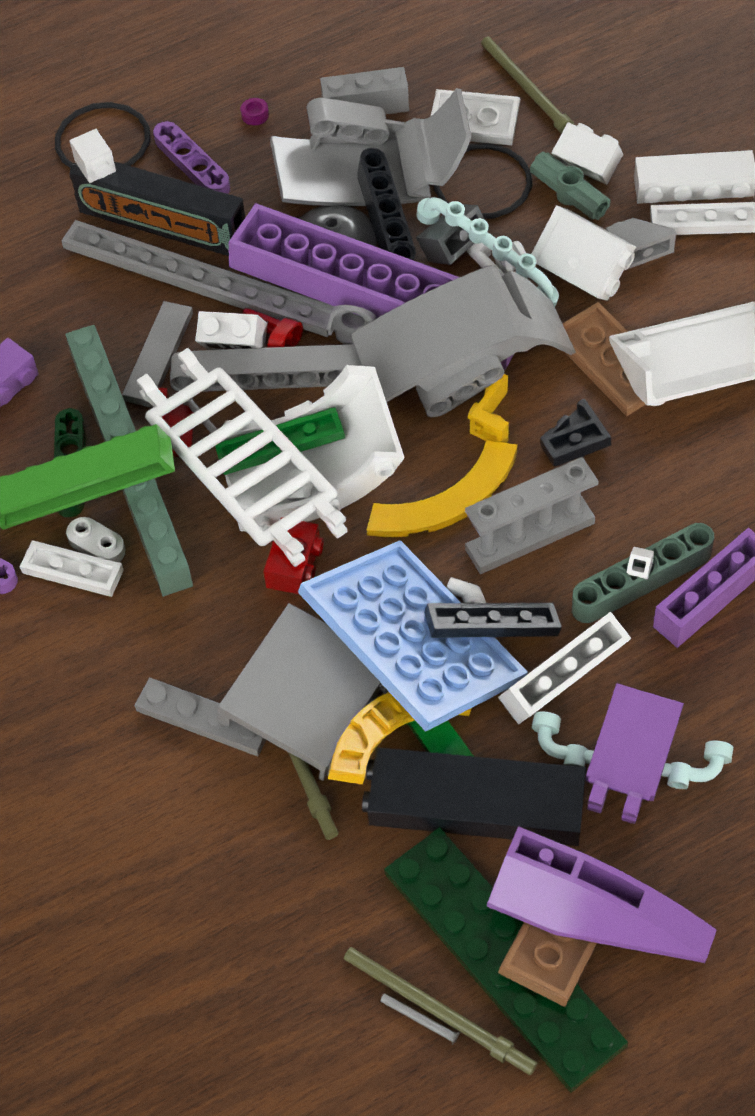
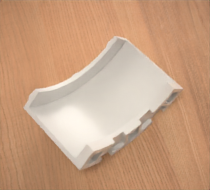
(351, 464)

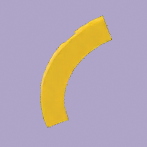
(450, 505)
(364, 735)

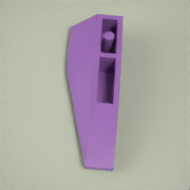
(593, 901)

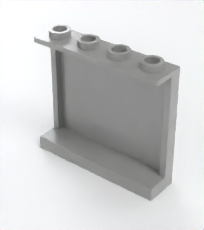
(300, 689)

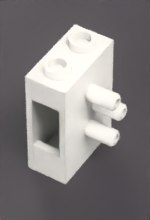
(583, 253)

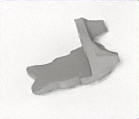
(349, 322)

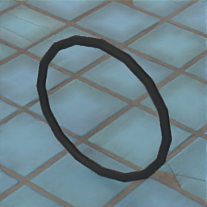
(98, 106)
(515, 156)

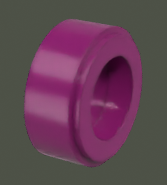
(254, 111)

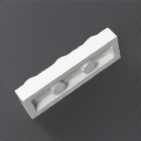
(71, 568)

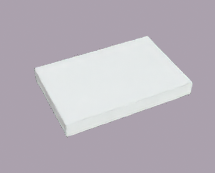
(489, 115)

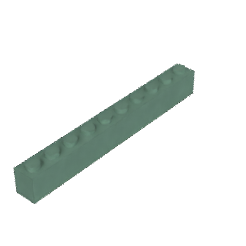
(143, 498)

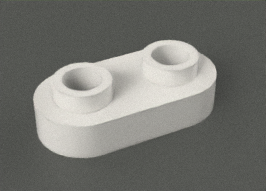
(93, 539)

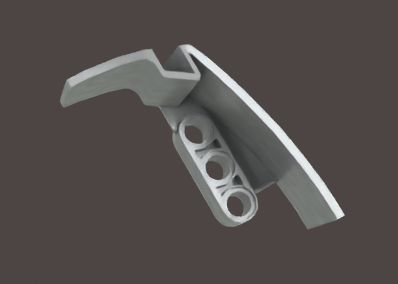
(327, 164)
(458, 337)

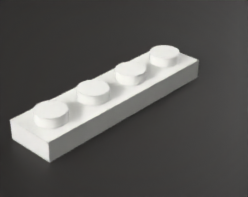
(706, 218)

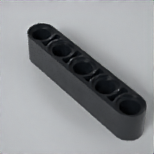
(384, 204)

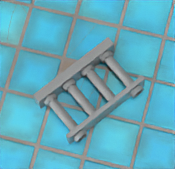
(530, 515)

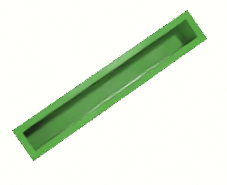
(85, 475)

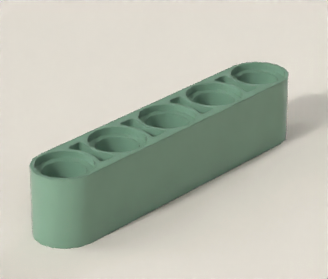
(606, 599)

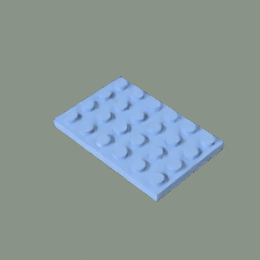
(380, 616)

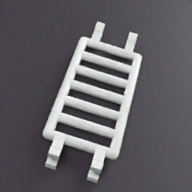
(277, 532)

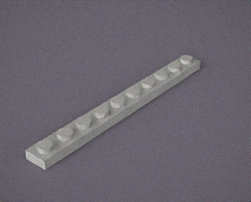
(197, 276)

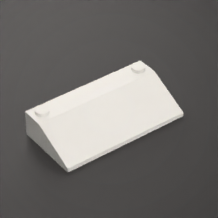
(689, 354)

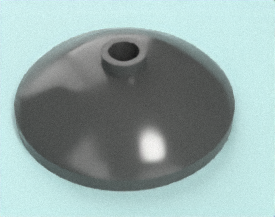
(344, 221)

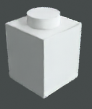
(92, 155)

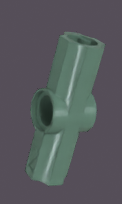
(570, 185)

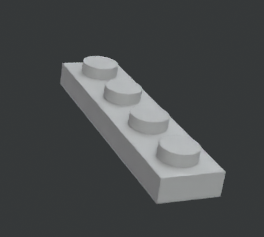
(195, 715)

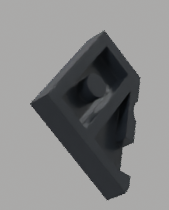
(575, 436)

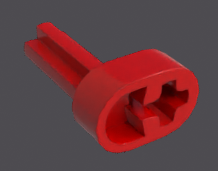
(282, 332)

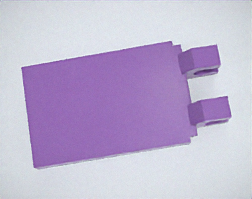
(632, 748)

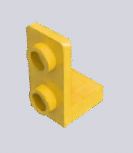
(482, 421)

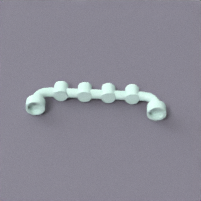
(429, 213)
(678, 773)

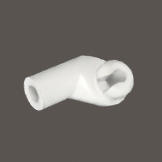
(468, 592)

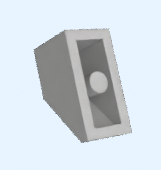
(649, 238)

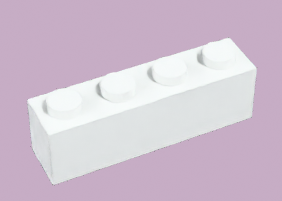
(694, 176)
(564, 668)

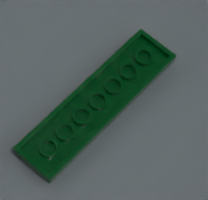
(453, 903)

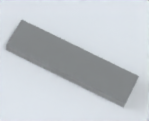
(158, 349)

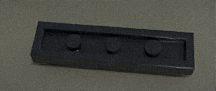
(492, 620)

